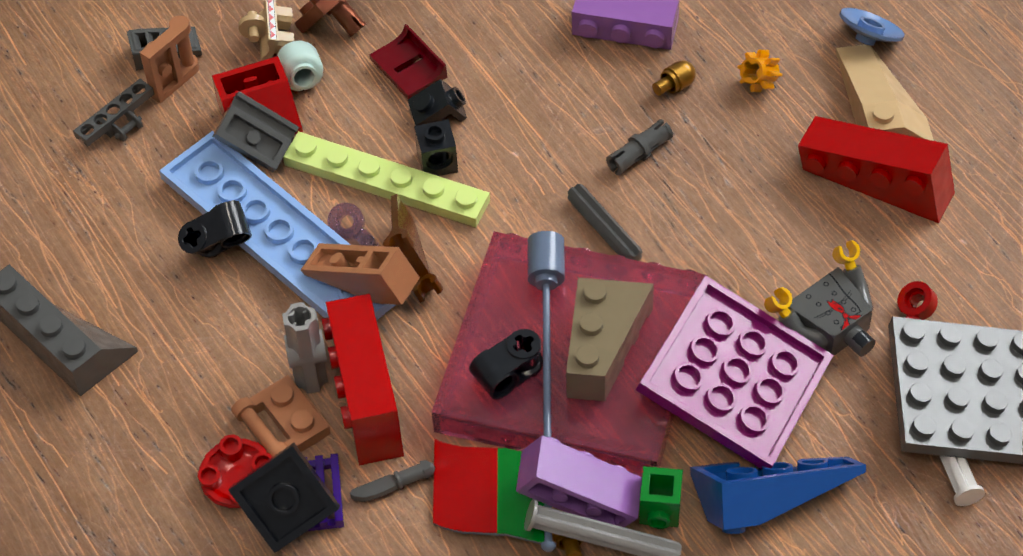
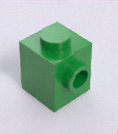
(660, 497)

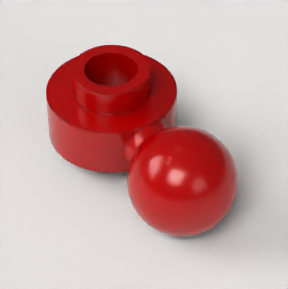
(914, 293)

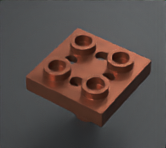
(340, 11)

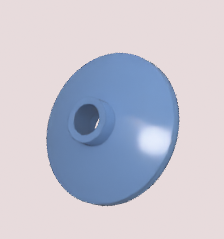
(871, 26)

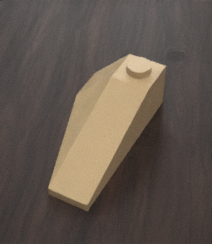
(877, 95)

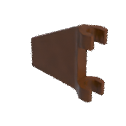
(406, 237)

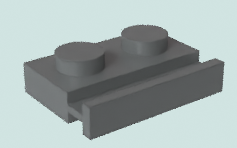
(255, 131)

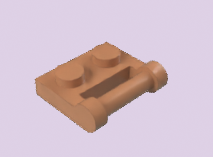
(161, 63)
(288, 410)

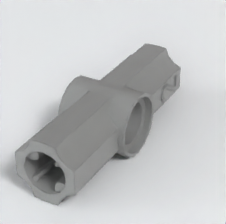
(305, 347)

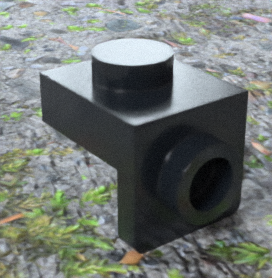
(437, 103)

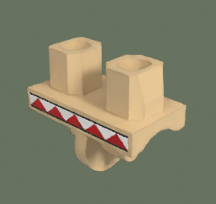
(265, 28)

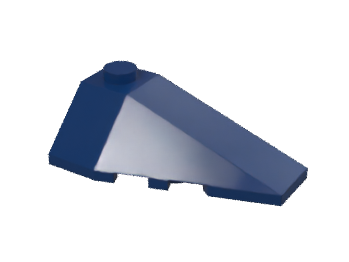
(750, 496)

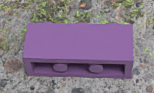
(627, 21)
(578, 482)

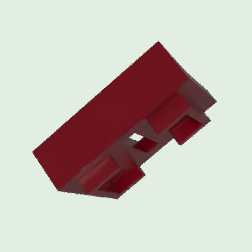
(404, 51)

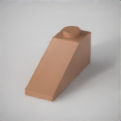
(363, 270)

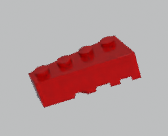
(881, 164)
(363, 379)

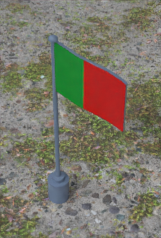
(478, 484)

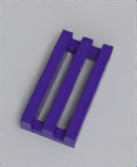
(332, 463)

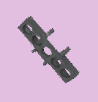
(108, 127)

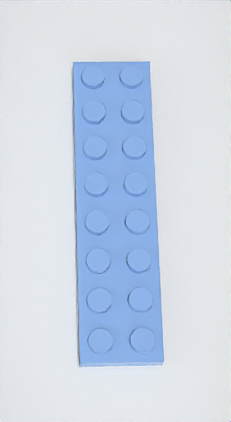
(280, 225)

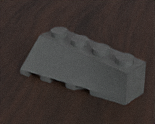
(66, 343)

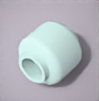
(301, 65)

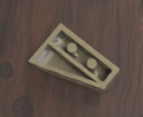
(603, 330)

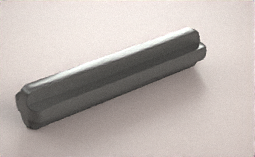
(604, 223)

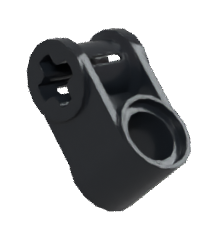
(215, 230)
(506, 365)

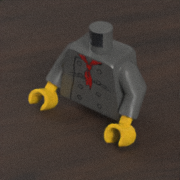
(832, 310)

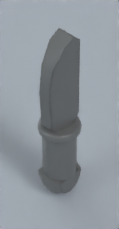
(392, 482)

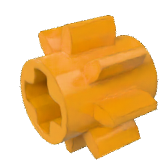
(759, 70)

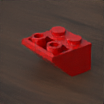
(262, 82)

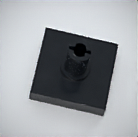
(284, 497)

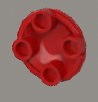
(228, 464)

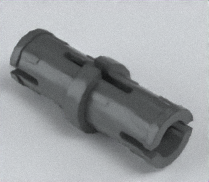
(639, 147)

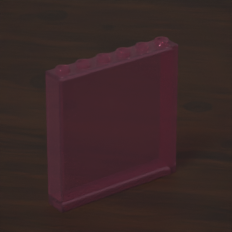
(620, 430)

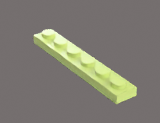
(387, 178)

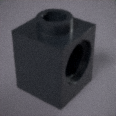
(436, 148)

